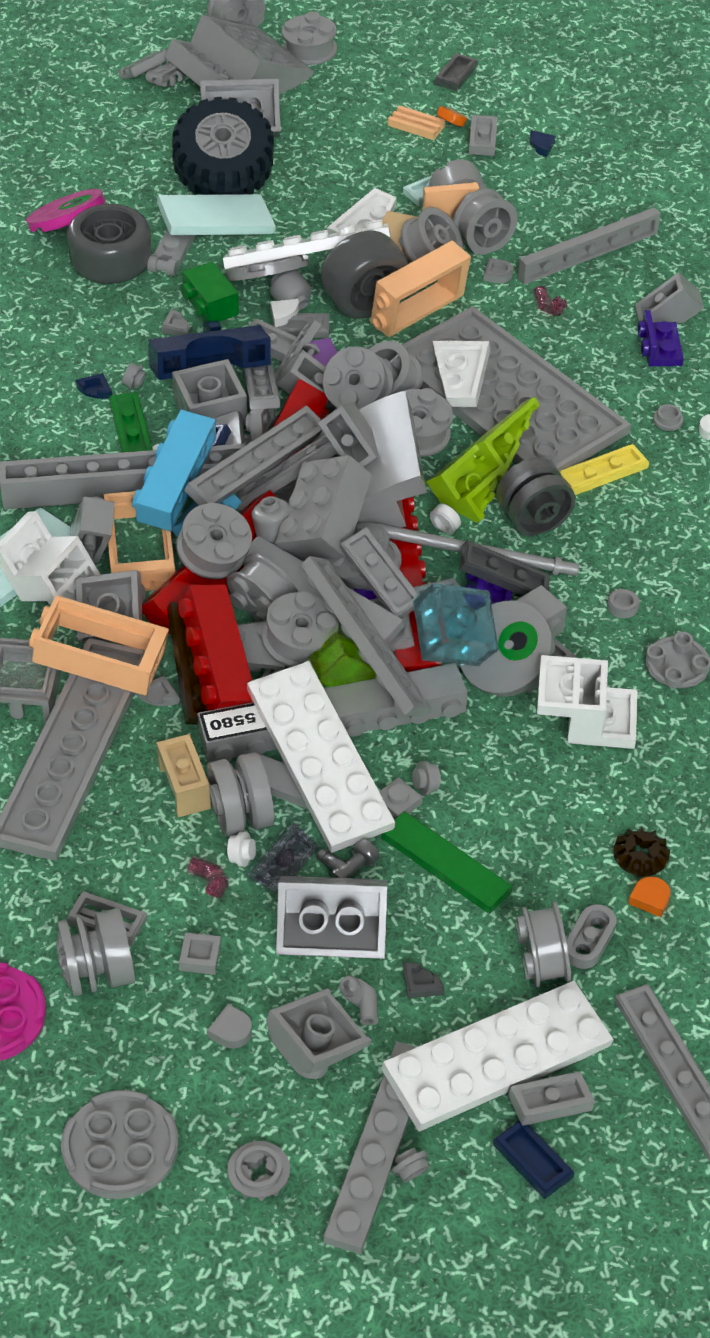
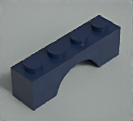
(242, 346)

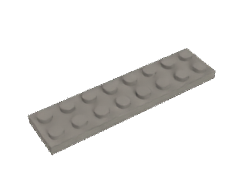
(66, 759)

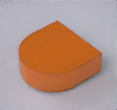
(452, 116)
(651, 895)

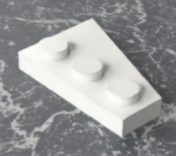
(369, 208)
(462, 370)

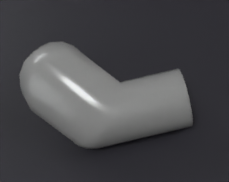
(362, 996)

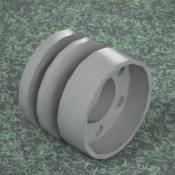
(95, 952)

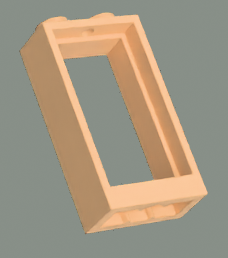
(446, 264)
(154, 572)
(104, 625)

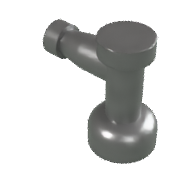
(364, 852)

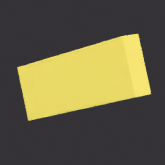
(604, 469)

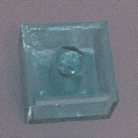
(455, 625)

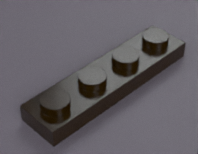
(188, 681)

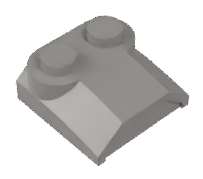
(113, 592)
(315, 1033)

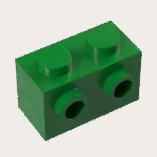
(210, 293)

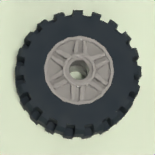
(222, 148)

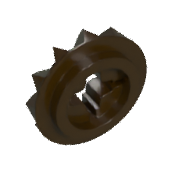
(638, 862)

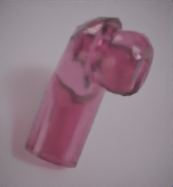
(554, 307)
(211, 872)

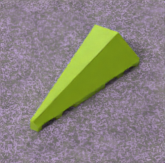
(472, 476)

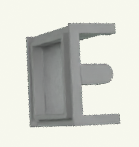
(24, 680)

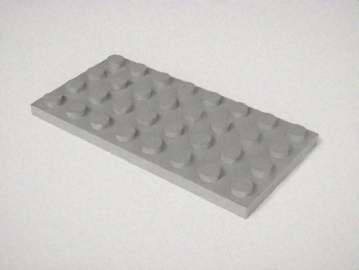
(564, 427)

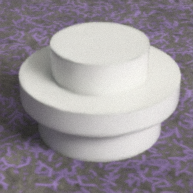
(241, 849)

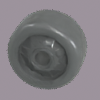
(109, 243)
(355, 267)

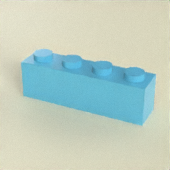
(175, 466)

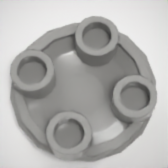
(678, 661)

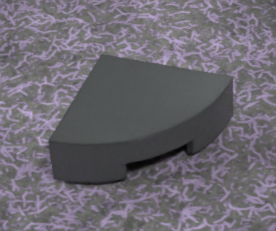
(421, 982)

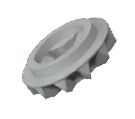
(252, 1156)

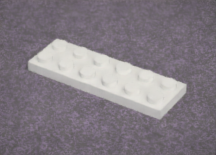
(295, 245)
(320, 756)
(495, 1054)

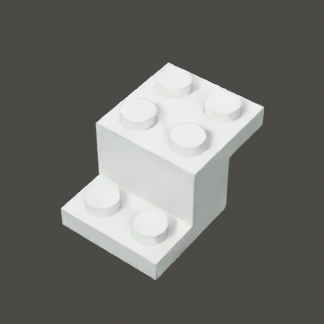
(43, 564)
(580, 691)

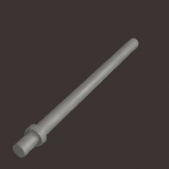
(554, 565)

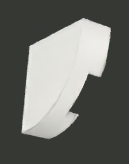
(283, 311)

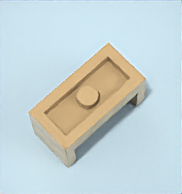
(184, 774)

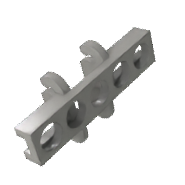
(162, 74)
(301, 343)

